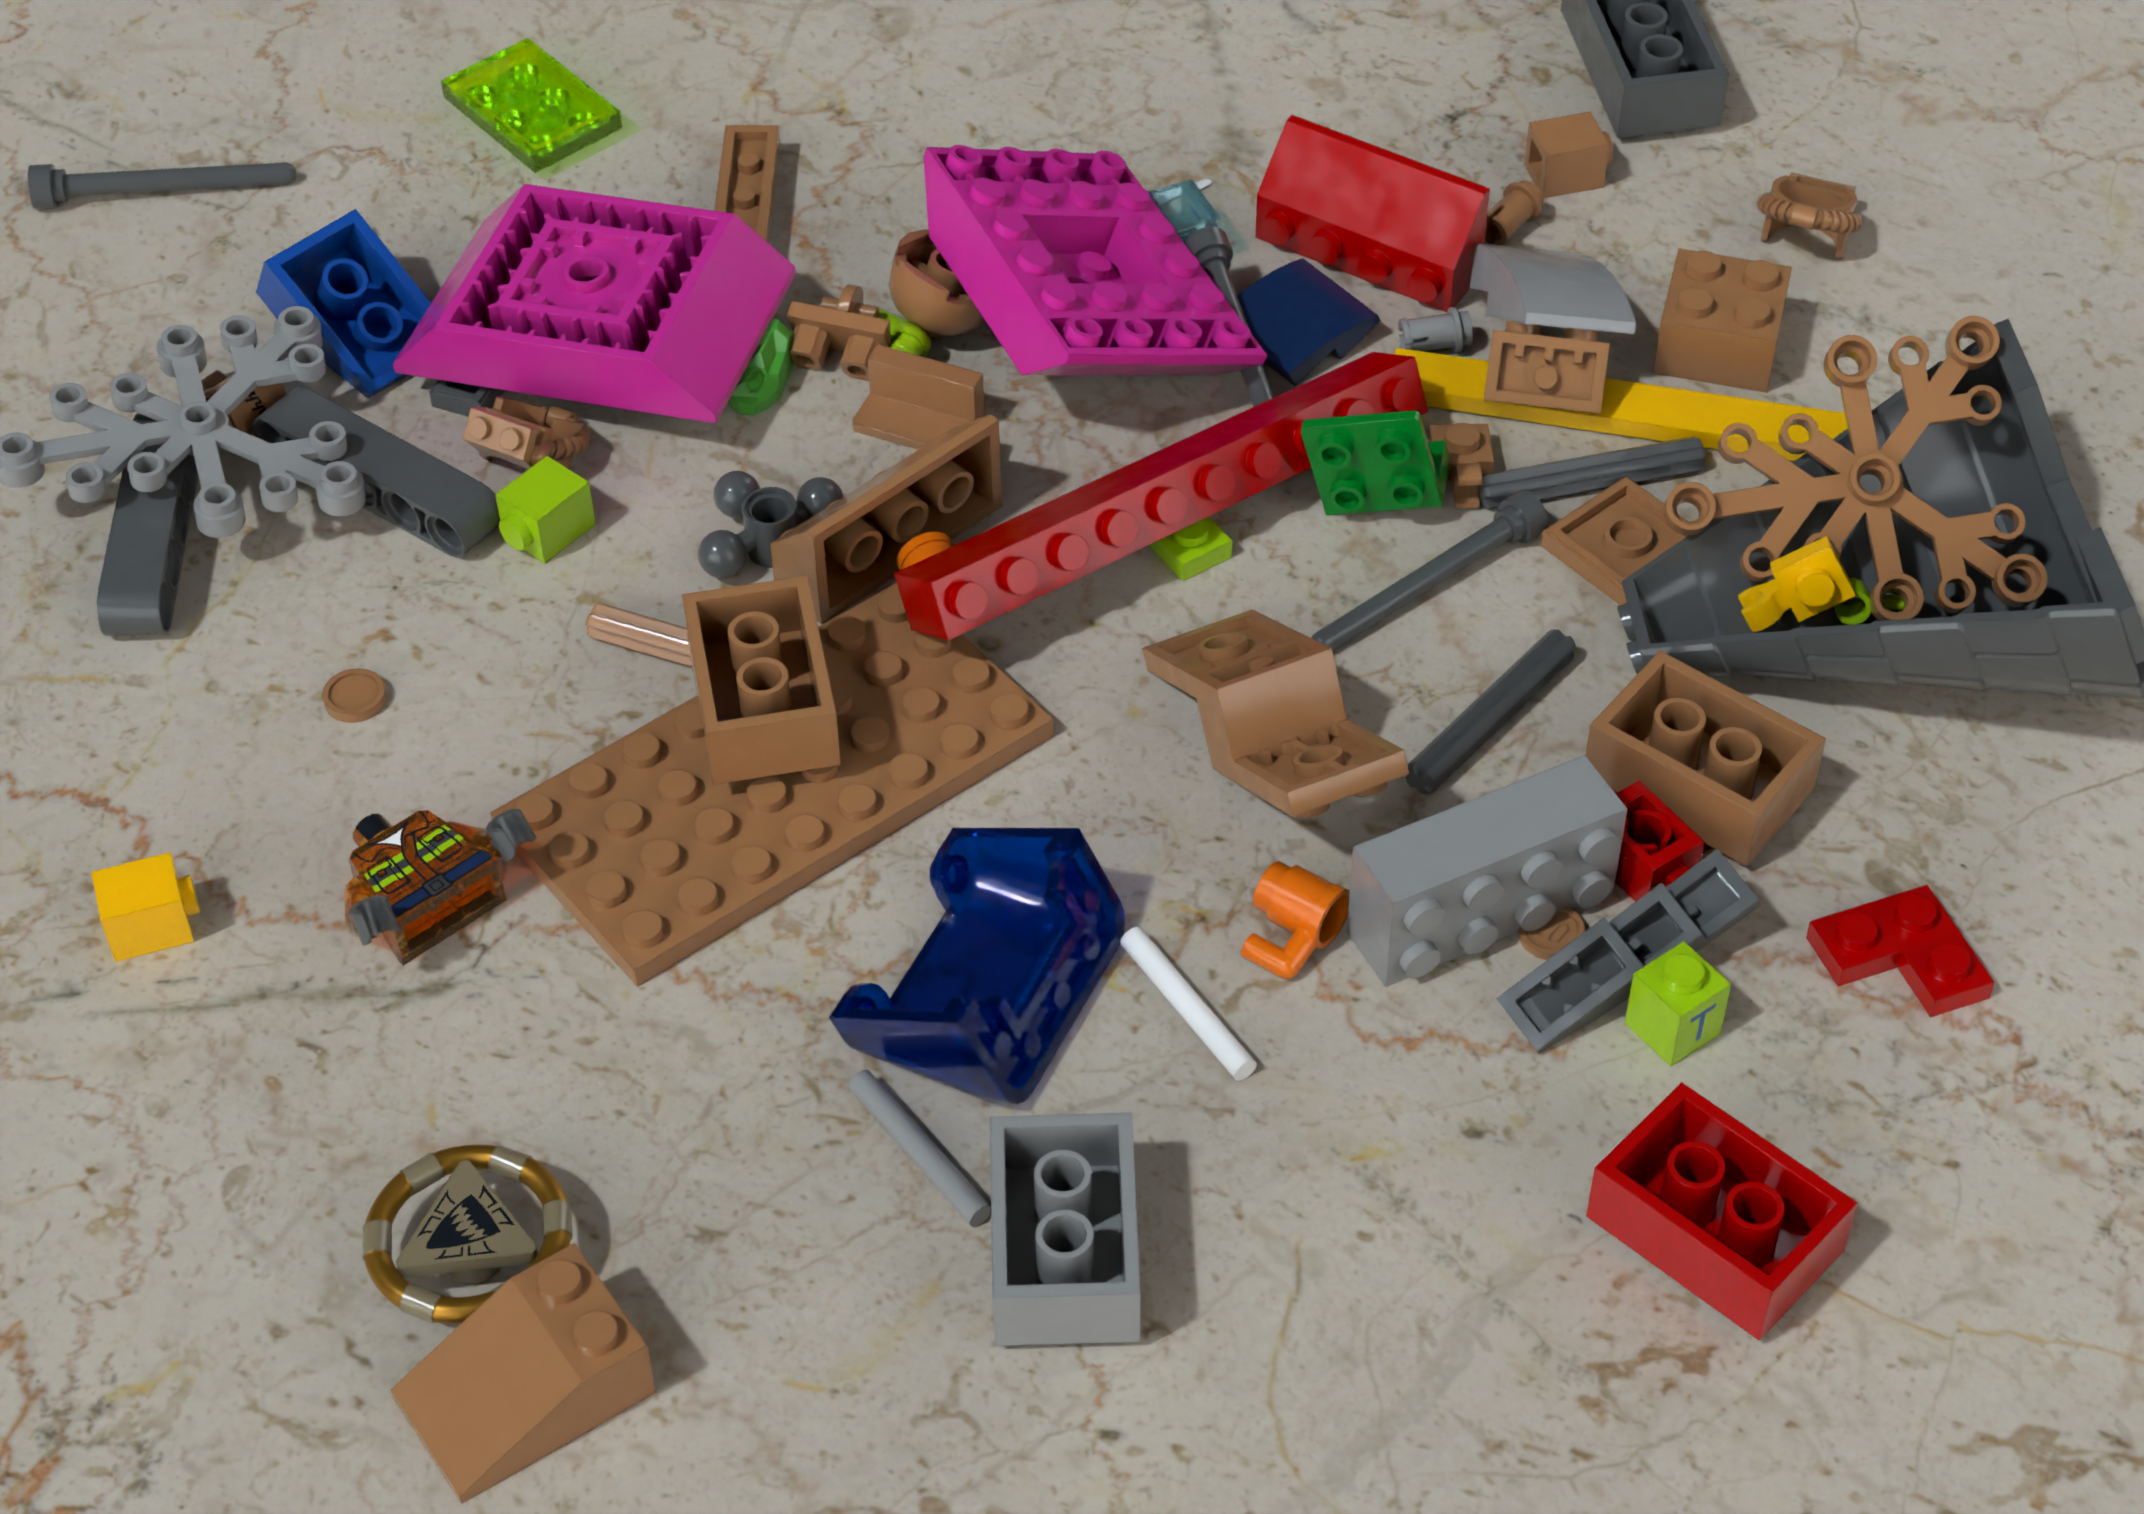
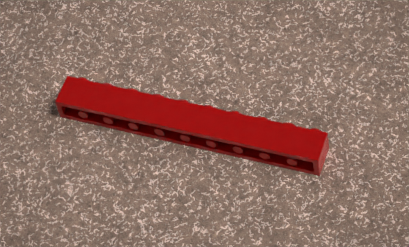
(1144, 500)

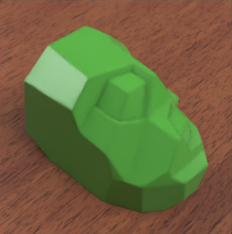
(766, 372)

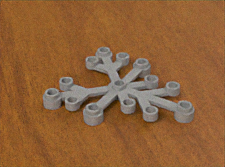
(199, 428)

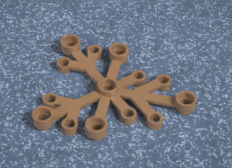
(1797, 492)

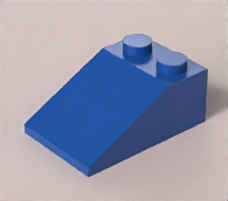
(356, 293)

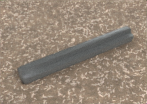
(1594, 471)
(1490, 711)

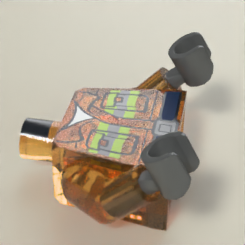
(426, 877)

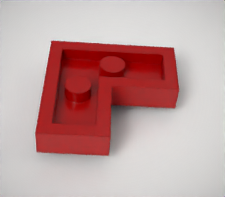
(1906, 934)

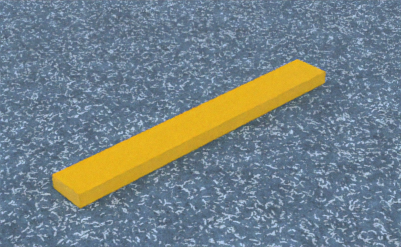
(1626, 408)

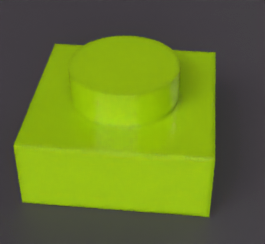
(1194, 548)

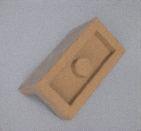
(917, 398)

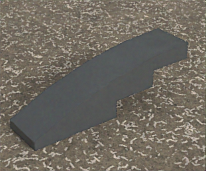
(1599, 964)

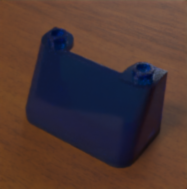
(1002, 969)

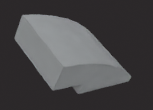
(1550, 289)

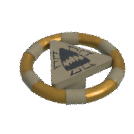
(464, 1229)

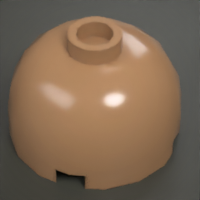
(928, 289)

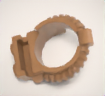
(1811, 205)
(519, 434)

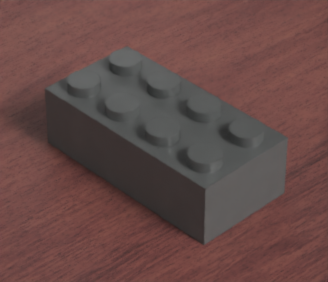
(1650, 63)

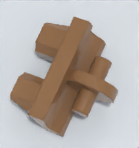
(838, 326)

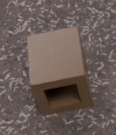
(1567, 154)

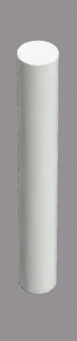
(1188, 1004)

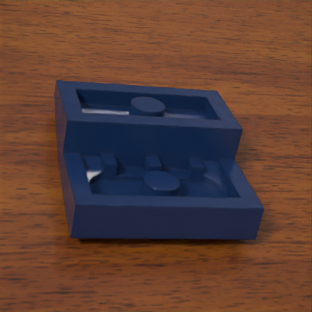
(1302, 318)

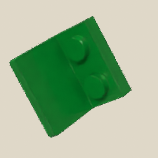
(1375, 462)

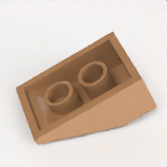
(525, 1374)

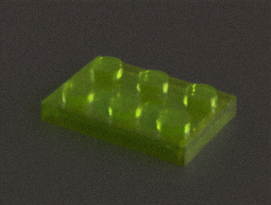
(531, 104)

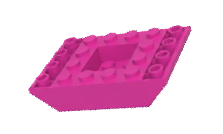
(1078, 266)
(603, 304)

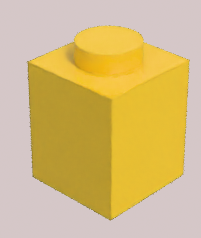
(145, 906)

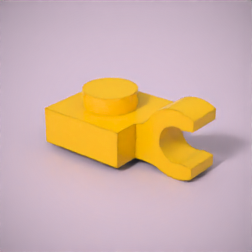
(1804, 581)

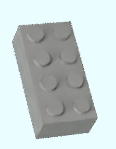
(1484, 870)

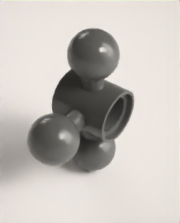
(766, 516)

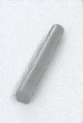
(920, 1148)

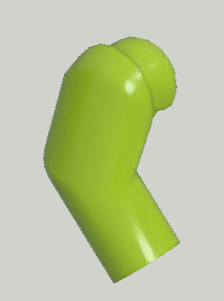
(906, 335)

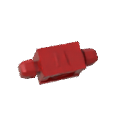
(1654, 843)

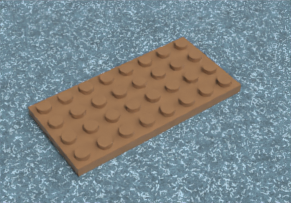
(671, 862)

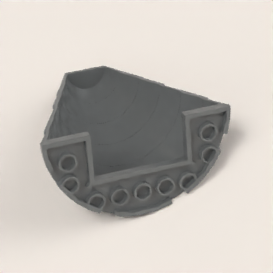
(2069, 640)

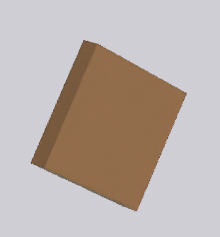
(1612, 536)

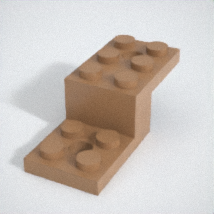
(1276, 713)

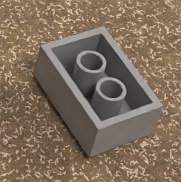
(1064, 1229)

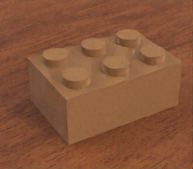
(761, 680)
(1707, 755)

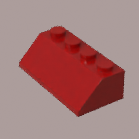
(1372, 213)

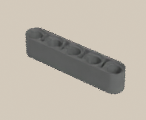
(399, 478)
(146, 551)

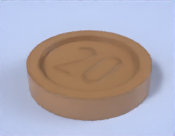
(354, 695)
(1553, 936)

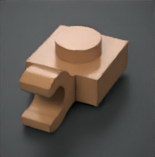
(1469, 459)

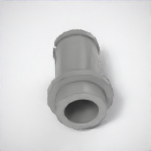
(1437, 331)

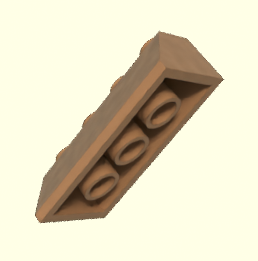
(858, 537)

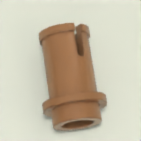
(1520, 203)

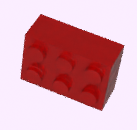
(1720, 1210)

